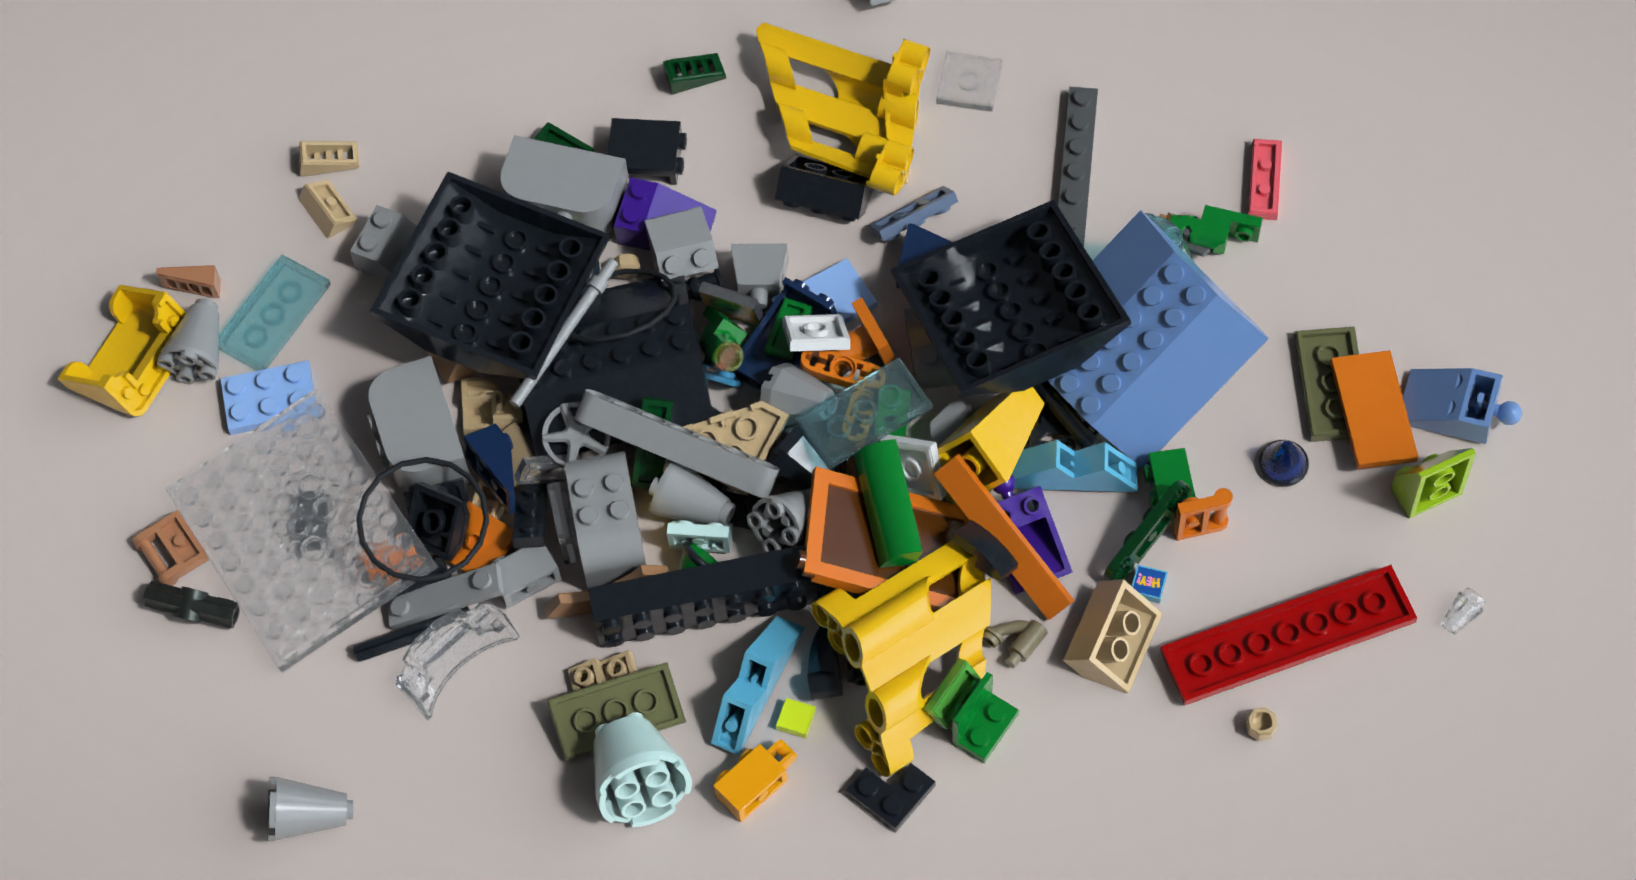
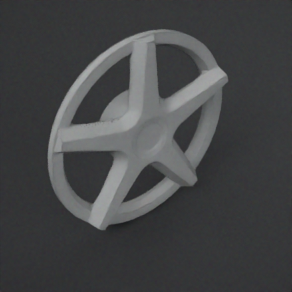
(575, 435)

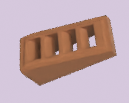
(191, 279)

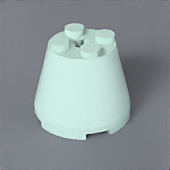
(637, 772)

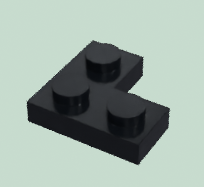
(895, 802)

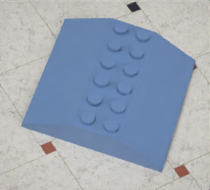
(1173, 354)

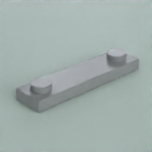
(445, 596)

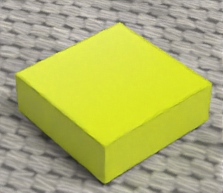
(796, 718)

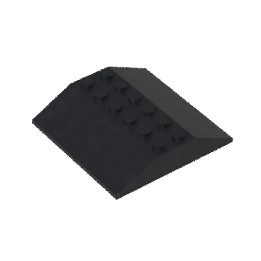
(488, 279)
(1012, 303)
(651, 363)

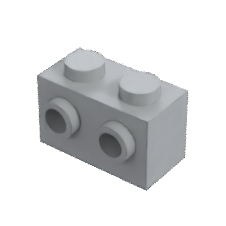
(526, 573)

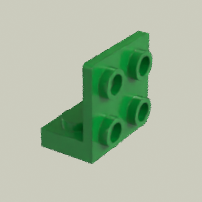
(981, 720)

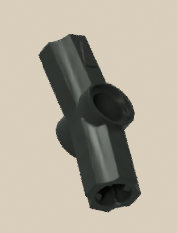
(191, 604)

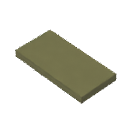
(1318, 385)
(582, 711)

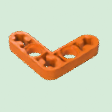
(836, 358)

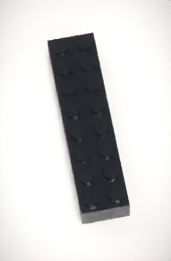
(701, 597)

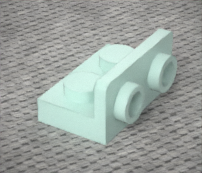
(710, 537)

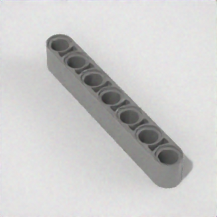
(676, 443)

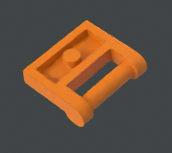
(1193, 515)

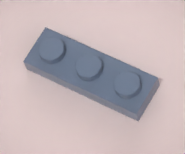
(915, 213)

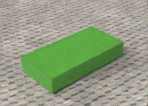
(951, 692)

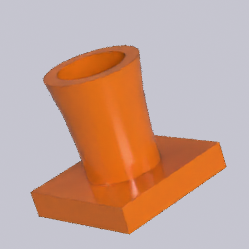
(865, 340)

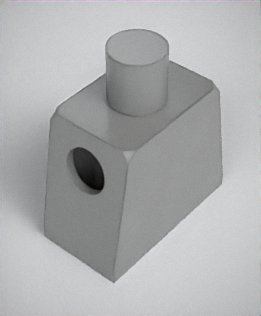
(760, 269)

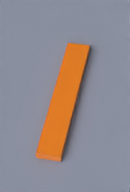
(983, 509)

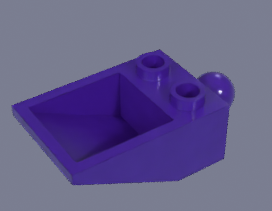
(1035, 526)

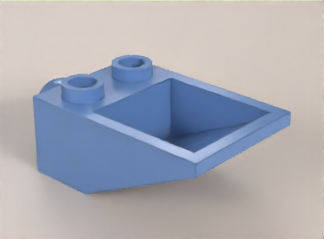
(1452, 402)

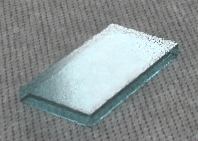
(272, 313)
(864, 413)

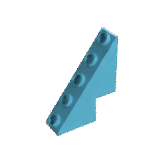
(1087, 469)
(756, 681)

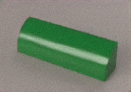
(888, 504)

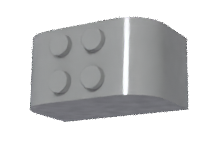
(566, 181)
(414, 423)
(604, 517)

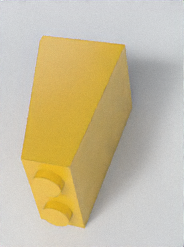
(994, 436)

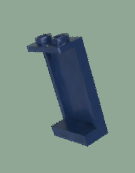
(756, 363)

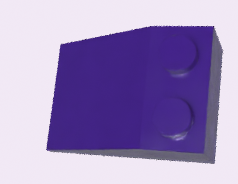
(649, 200)

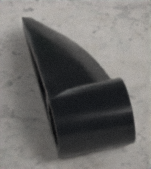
(823, 668)

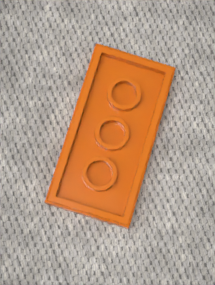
(1373, 409)

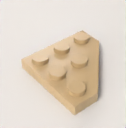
(747, 429)

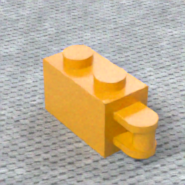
(753, 778)

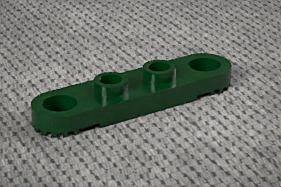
(1153, 524)

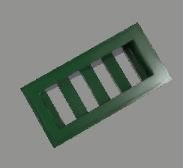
(687, 82)

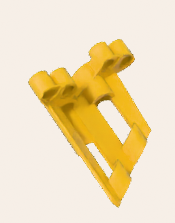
(873, 106)
(896, 637)

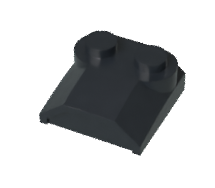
(438, 519)

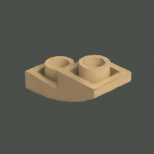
(596, 671)

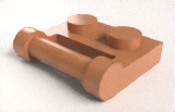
(179, 543)

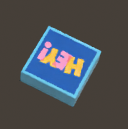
(1150, 582)

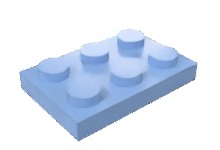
(262, 394)

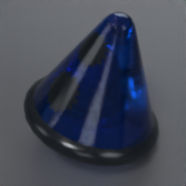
(1283, 463)

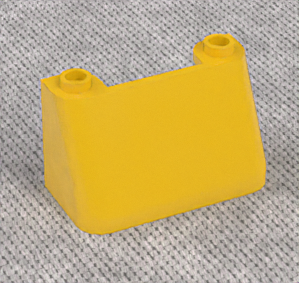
(126, 366)

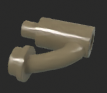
(1024, 645)

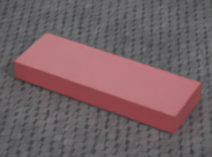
(1265, 178)

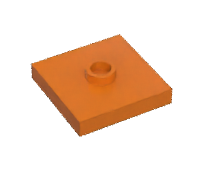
(496, 541)

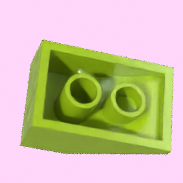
(1432, 481)

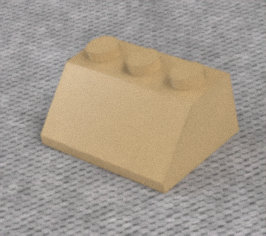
(1113, 635)

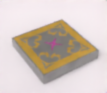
(731, 303)

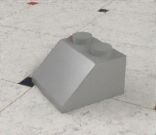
(381, 242)
(681, 243)

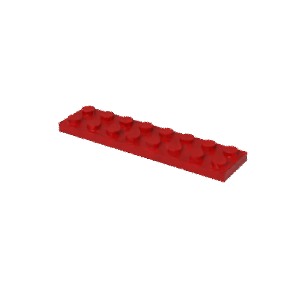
(1288, 634)

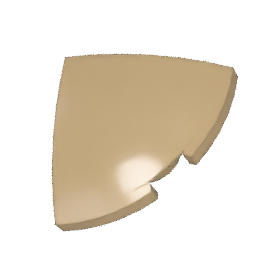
(485, 406)

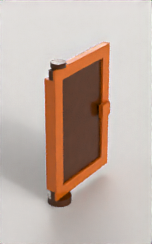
(841, 544)

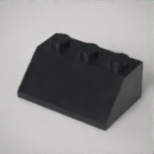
(822, 188)

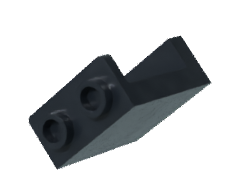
(649, 146)

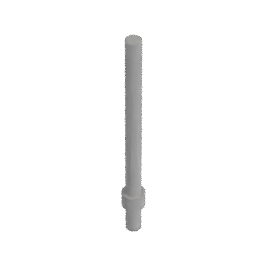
(596, 286)

